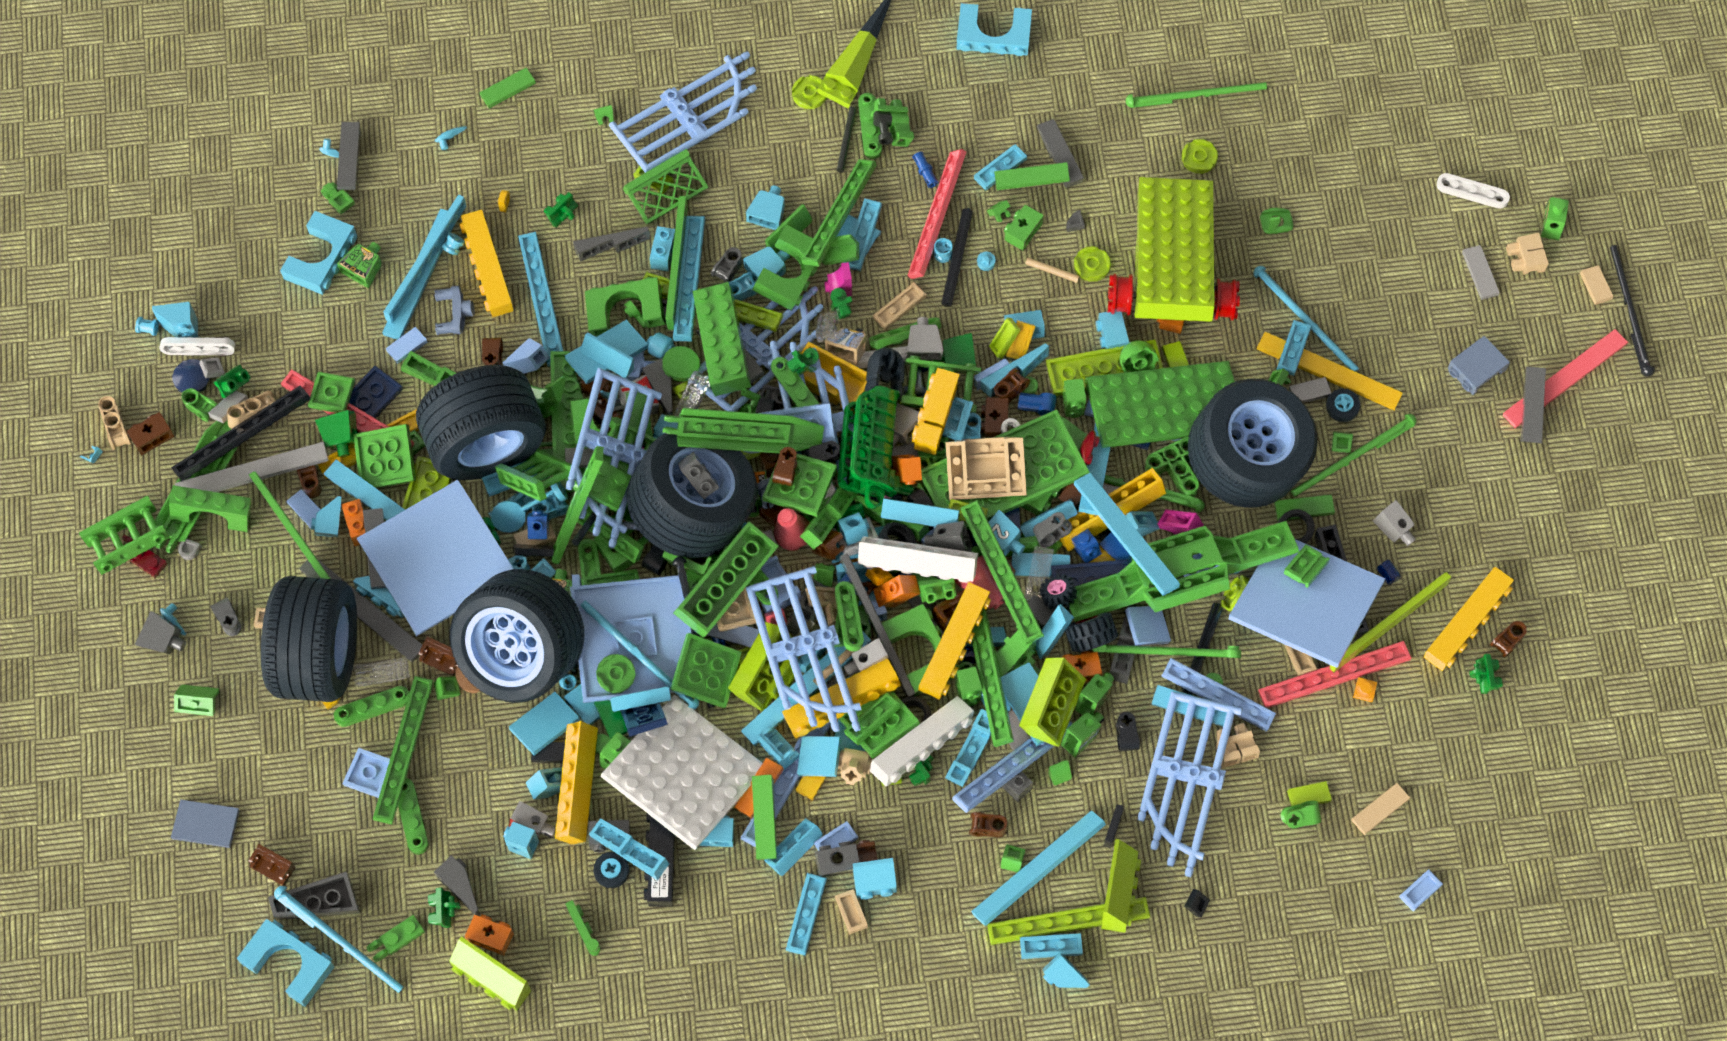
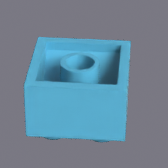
(177, 319)
(874, 878)

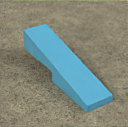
(1024, 364)
(629, 849)

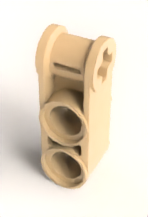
(244, 410)
(116, 433)

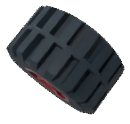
(1091, 632)

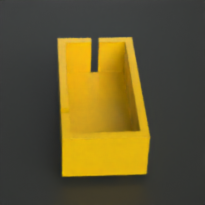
(853, 377)
(935, 411)

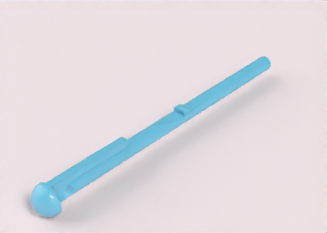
(1260, 272)
(693, 703)
(312, 920)

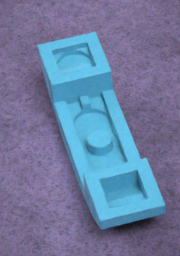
(970, 751)

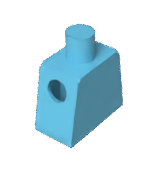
(767, 209)
(766, 259)

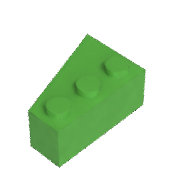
(1014, 653)

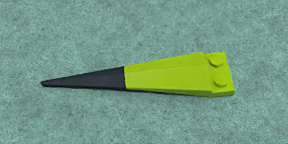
(846, 74)

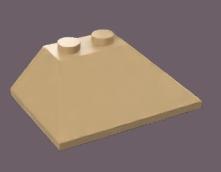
(986, 468)

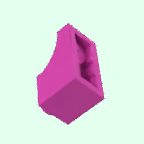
(840, 279)
(1179, 521)

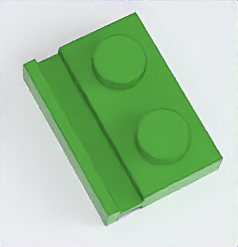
(1306, 565)

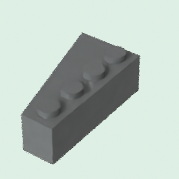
(322, 898)

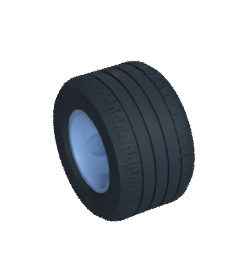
(480, 421)
(1229, 465)
(672, 510)
(309, 638)
(501, 653)

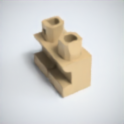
(1529, 253)
(1239, 746)

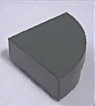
(1075, 222)

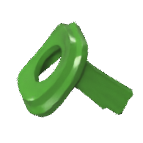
(1270, 225)

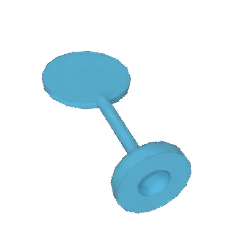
(510, 515)

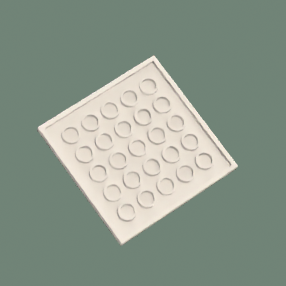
(684, 773)

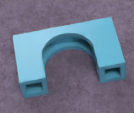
(972, 39)
(319, 275)
(273, 938)

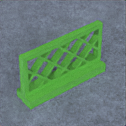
(657, 173)

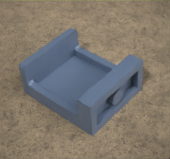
(1477, 365)

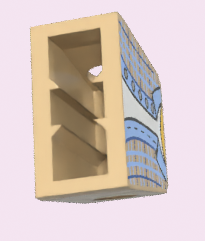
(848, 346)

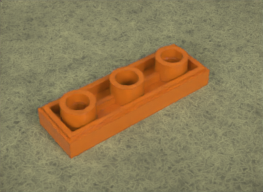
(745, 803)

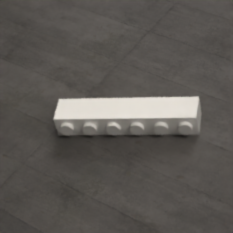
(917, 559)
(922, 741)

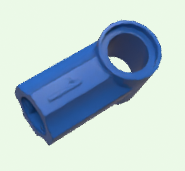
(1040, 403)

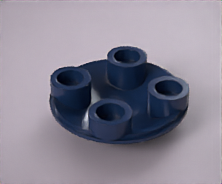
(189, 375)

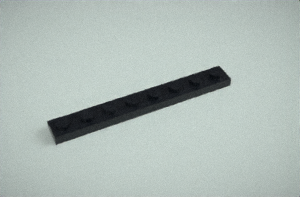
(240, 433)

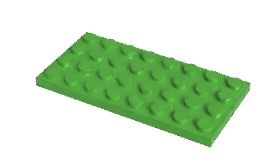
(1153, 402)
(1049, 465)

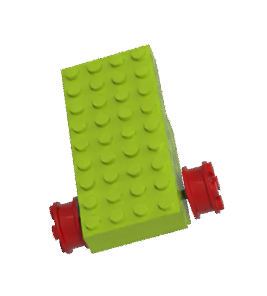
(1174, 256)

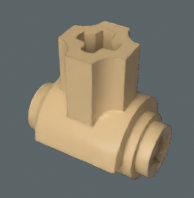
(854, 765)

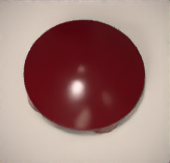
(1087, 446)

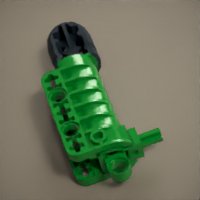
(873, 432)

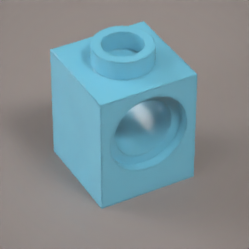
(853, 528)

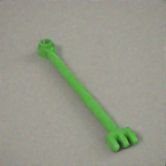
(1232, 652)

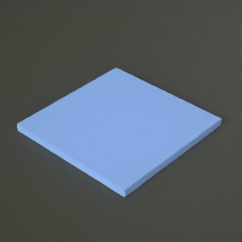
(434, 556)
(644, 616)
(1313, 618)

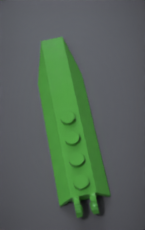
(743, 431)
(180, 530)

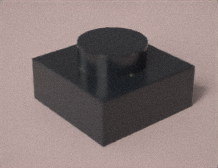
(1197, 903)

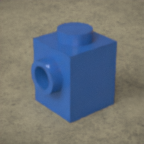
(538, 525)
(1086, 546)

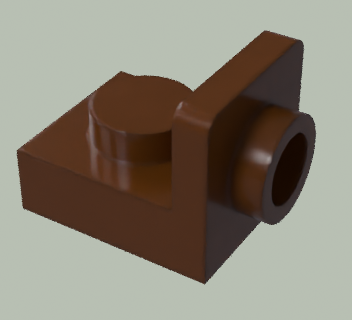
(866, 851)

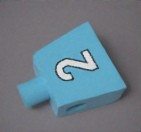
(1006, 533)

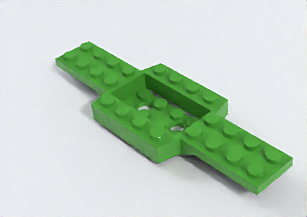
(1176, 553)

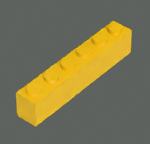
(487, 264)
(1128, 498)
(1469, 618)
(954, 640)
(863, 688)
(576, 783)

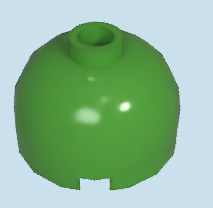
(1138, 356)

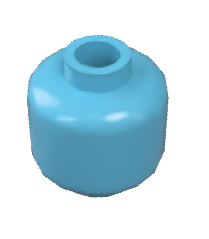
(659, 345)

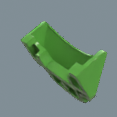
(550, 396)

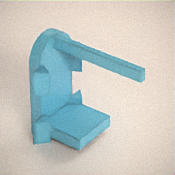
(93, 457)

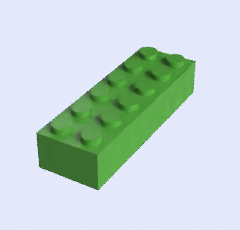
(721, 339)
(725, 579)

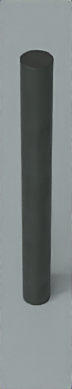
(846, 139)

